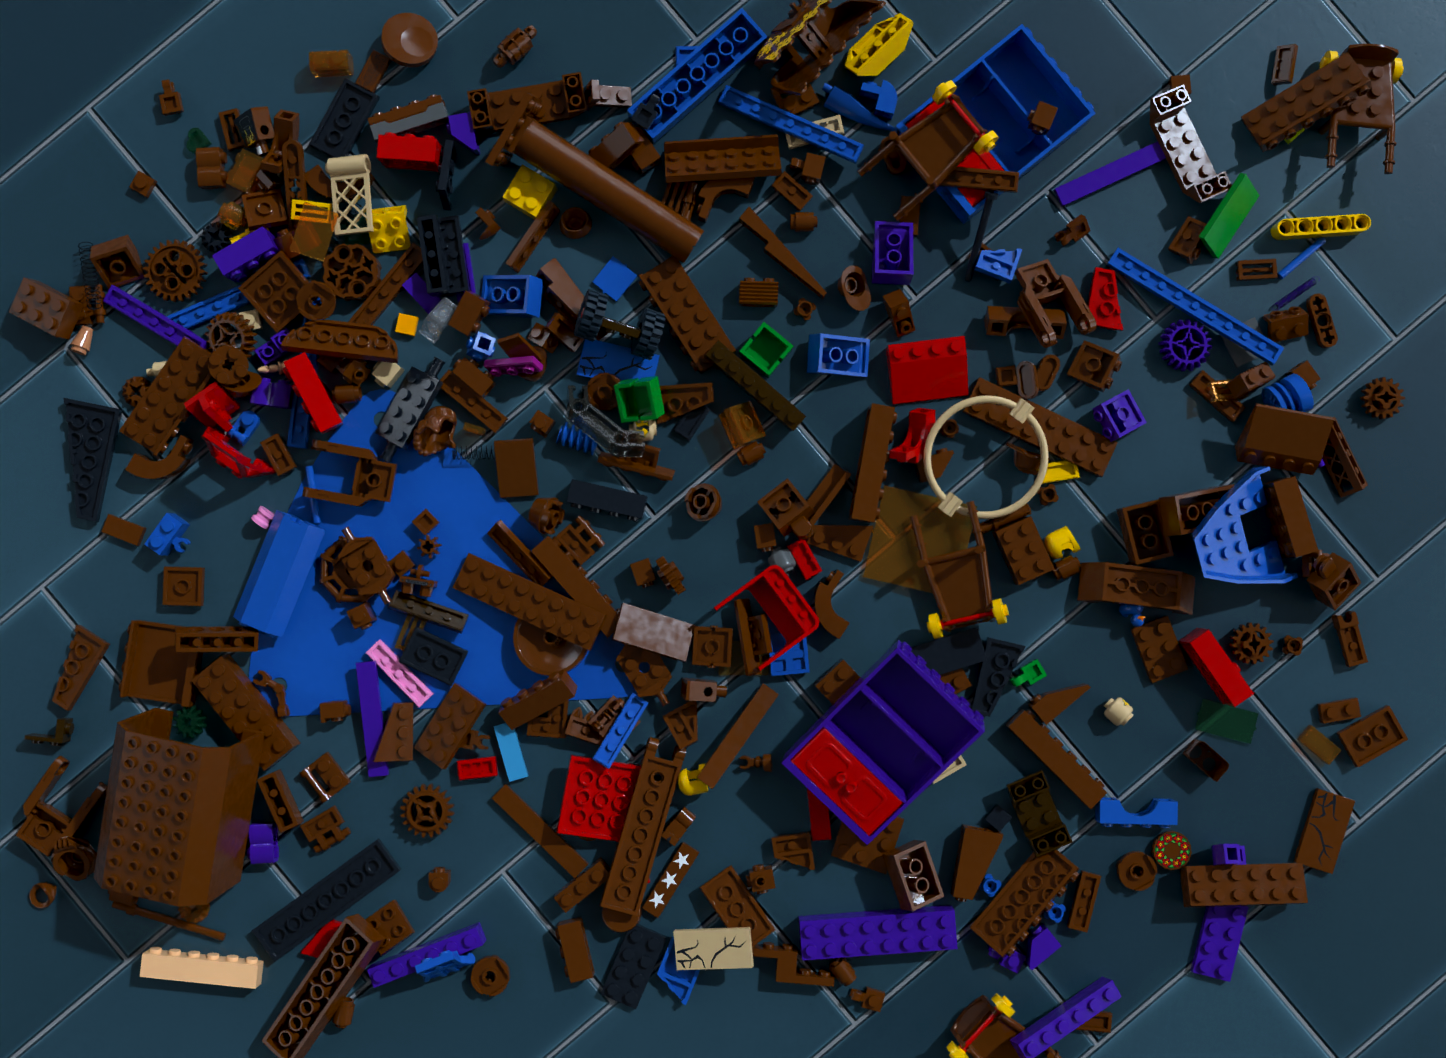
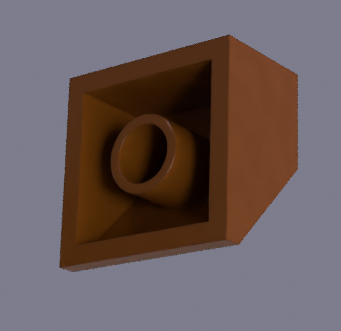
(117, 261)

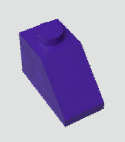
(462, 130)
(1040, 946)

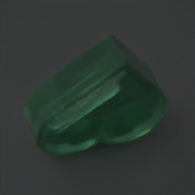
(197, 139)

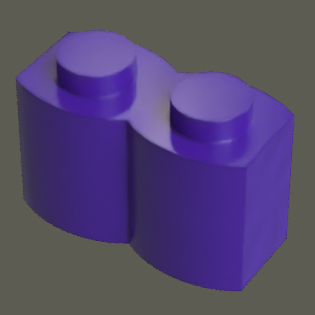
(273, 394)
(263, 843)

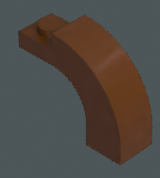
(285, 128)
(321, 184)
(715, 188)
(165, 468)
(822, 604)

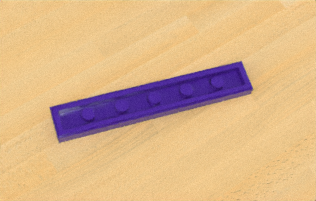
(1109, 174)
(150, 317)
(371, 714)

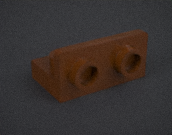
(1187, 241)

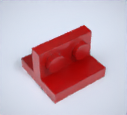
(213, 406)

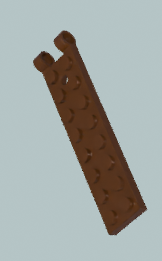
(642, 830)

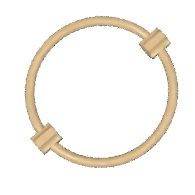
(1021, 411)

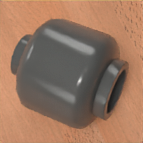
(782, 558)

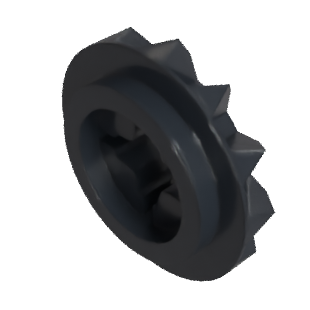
(224, 234)

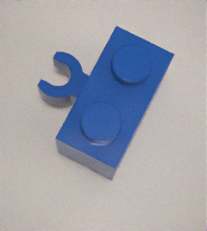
(168, 535)

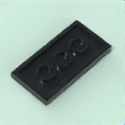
(344, 120)

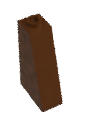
(973, 858)

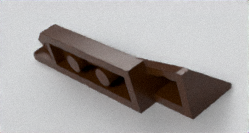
(563, 292)

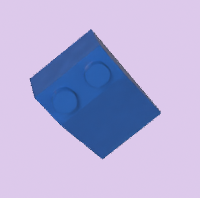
(513, 295)
(838, 355)

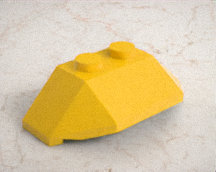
(879, 46)

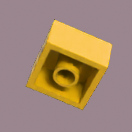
(529, 192)

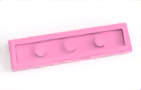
(399, 673)

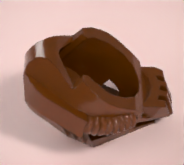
(73, 858)

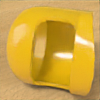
(1060, 540)
(691, 787)

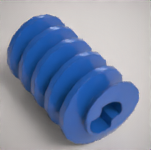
(576, 437)

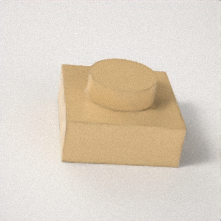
(254, 317)

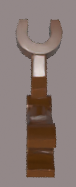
(283, 709)

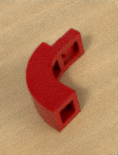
(912, 448)

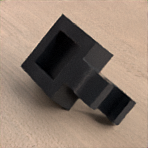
(645, 114)

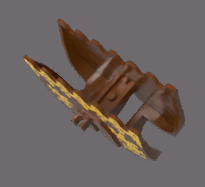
(820, 31)

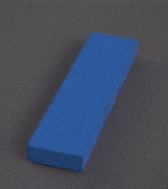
(620, 730)

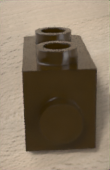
(63, 733)

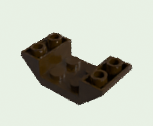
(1038, 813)

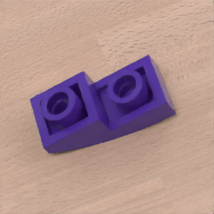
(272, 350)

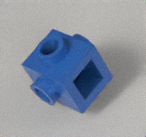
(480, 346)

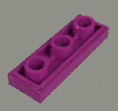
(513, 366)

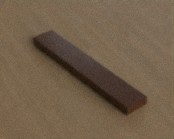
(737, 736)
(540, 830)

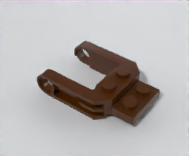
(1042, 286)
(371, 480)
(46, 823)

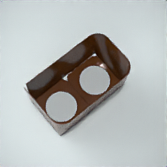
(1221, 764)

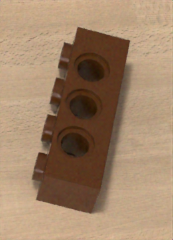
(216, 639)

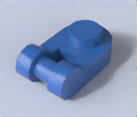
(248, 420)

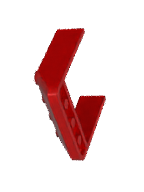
(783, 606)

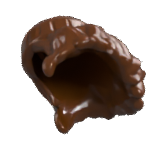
(435, 431)

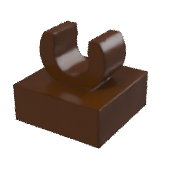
(268, 181)

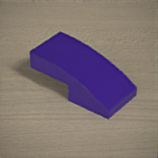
(417, 289)

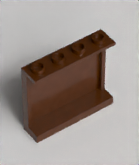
(155, 668)

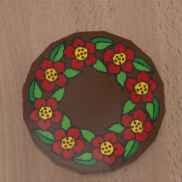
(1171, 850)

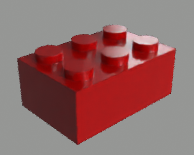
(409, 152)

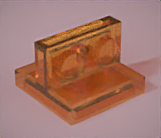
(742, 424)

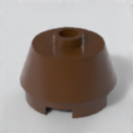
(703, 502)
(546, 514)

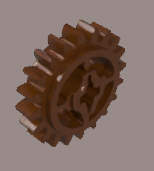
(421, 805)

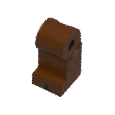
(678, 826)

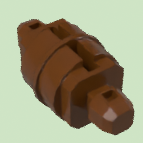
(515, 46)

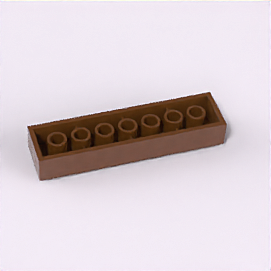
(323, 988)

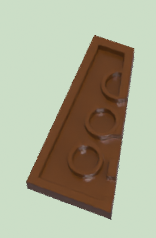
(82, 661)

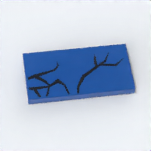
(615, 359)

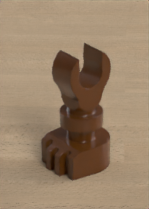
(766, 762)

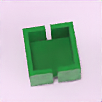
(766, 350)
(637, 397)

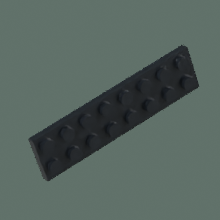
(326, 899)

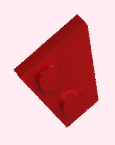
(321, 939)

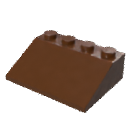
(1284, 439)

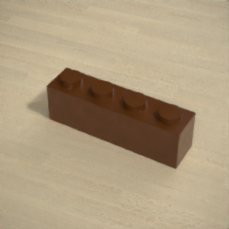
(537, 699)

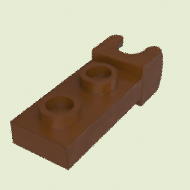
(1350, 638)

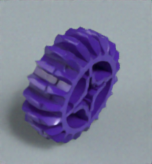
(1188, 329)

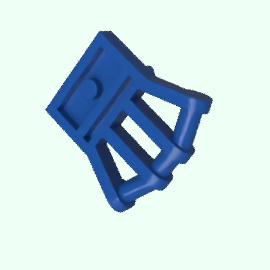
(444, 964)

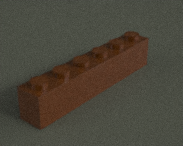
(575, 582)
(1059, 761)

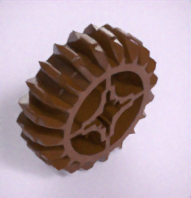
(222, 331)

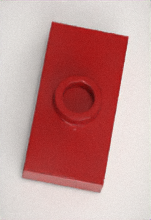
(804, 559)
(477, 768)

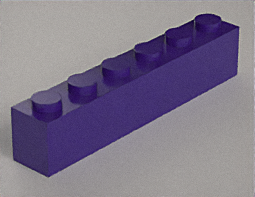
(405, 962)
(1065, 1018)

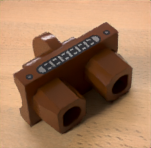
(426, 585)

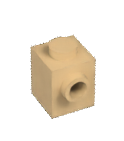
(387, 373)

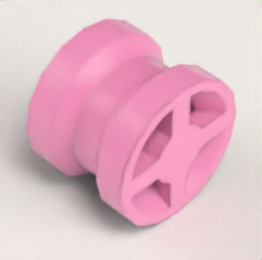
(263, 517)

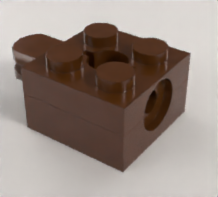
(788, 510)
(1333, 580)

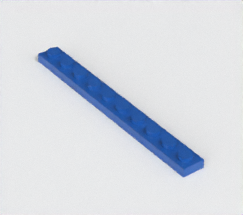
(1195, 306)

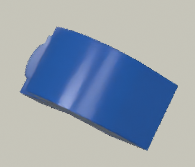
(885, 96)

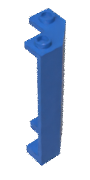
(279, 574)

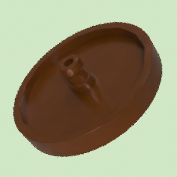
(409, 39)

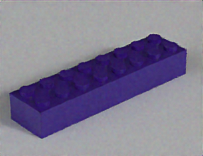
(877, 932)

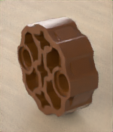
(358, 261)

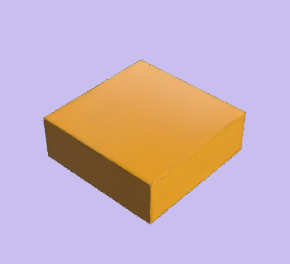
(407, 324)

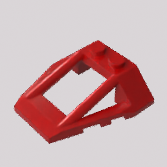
(232, 458)

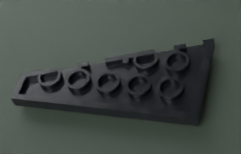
(91, 449)

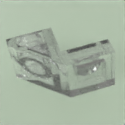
(437, 320)

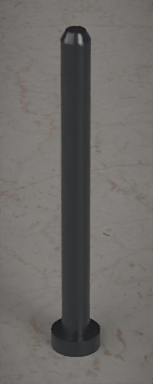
(990, 197)

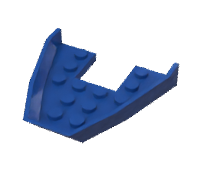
(1222, 541)

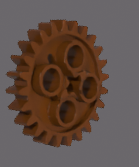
(187, 259)

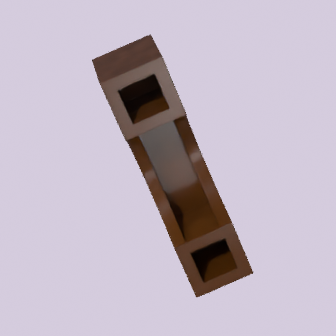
(1003, 319)

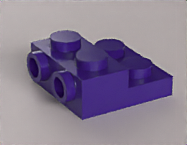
(1118, 416)

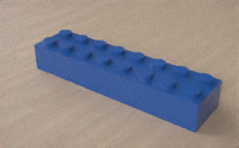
(702, 72)

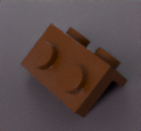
(1287, 324)

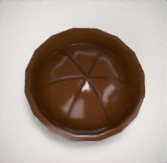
(581, 225)

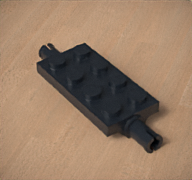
(409, 408)

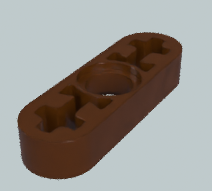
(1329, 322)

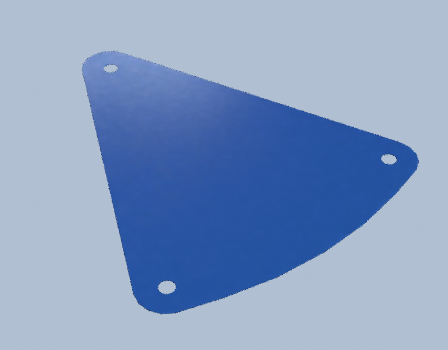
(320, 642)

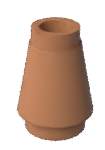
(82, 341)

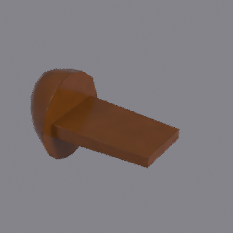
(517, 346)

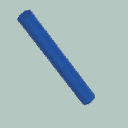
(1303, 256)
(313, 502)

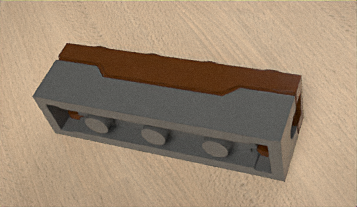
(411, 118)

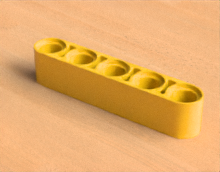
(1329, 226)

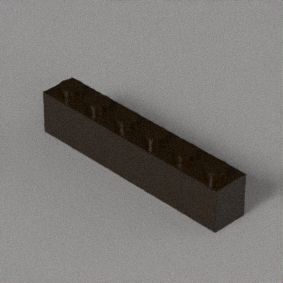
(755, 386)

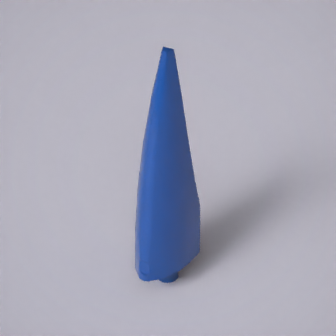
(848, 107)

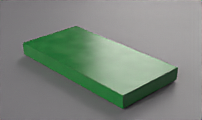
(1229, 215)

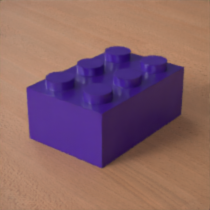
(246, 255)

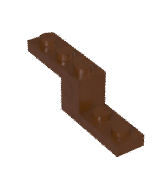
(787, 963)

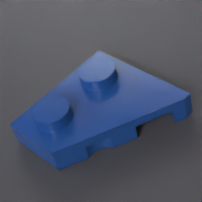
(998, 263)

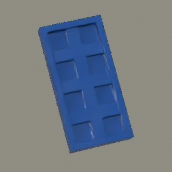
(792, 661)

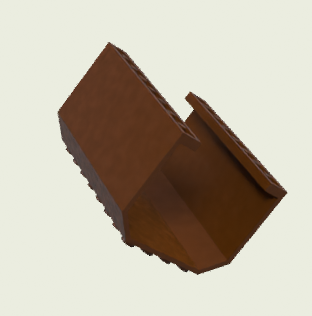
(175, 813)

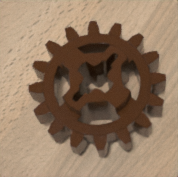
(1379, 406)
(670, 575)
(1249, 636)

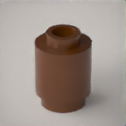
(803, 221)
(347, 393)
(751, 453)
(1066, 567)
(842, 971)
(344, 1013)

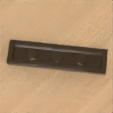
(428, 611)

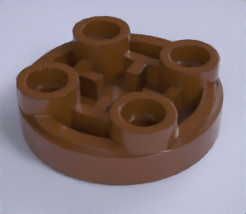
(620, 921)

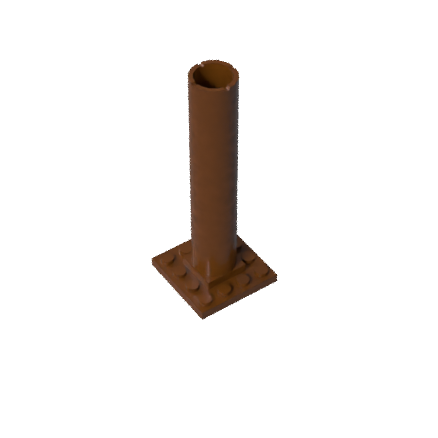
(592, 180)

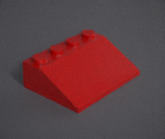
(928, 370)

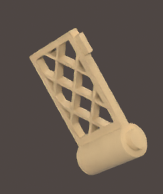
(352, 169)

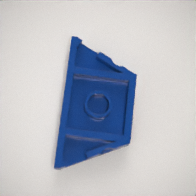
(678, 981)

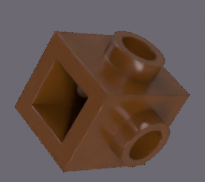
(353, 370)
(763, 885)

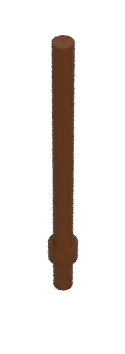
(136, 910)

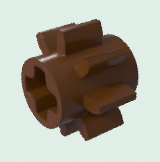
(424, 543)

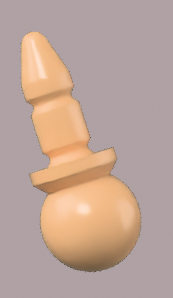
(273, 368)

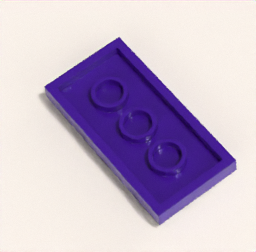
(1219, 941)

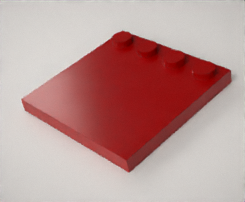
(596, 798)

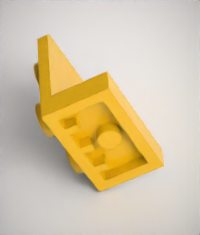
(389, 229)

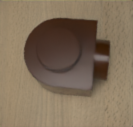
(439, 879)

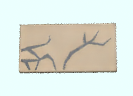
(713, 948)

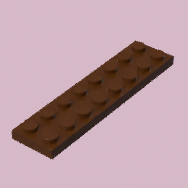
(1064, 437)
(529, 601)

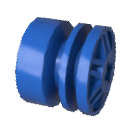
(1289, 394)

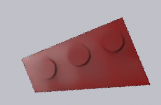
(1104, 300)

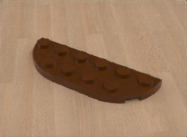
(342, 340)

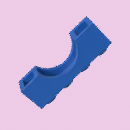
(1160, 812)

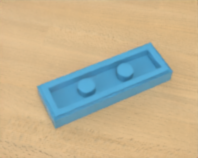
(511, 752)

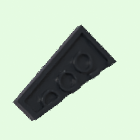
(994, 673)

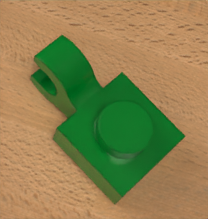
(1031, 673)

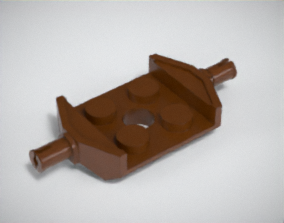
(354, 556)
(646, 683)

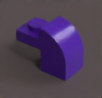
(1228, 854)

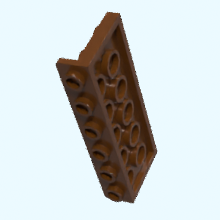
(1306, 102)
(722, 158)
(684, 311)
(163, 403)
(1024, 900)

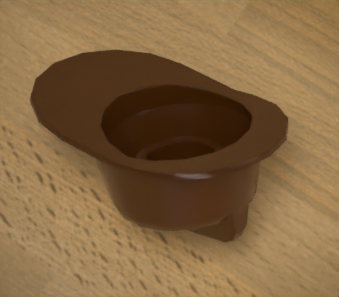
(854, 288)
(245, 386)
(1025, 460)

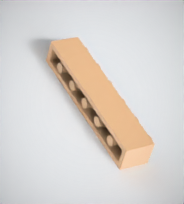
(201, 968)

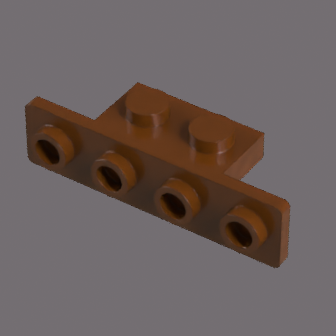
(644, 465)
(753, 636)

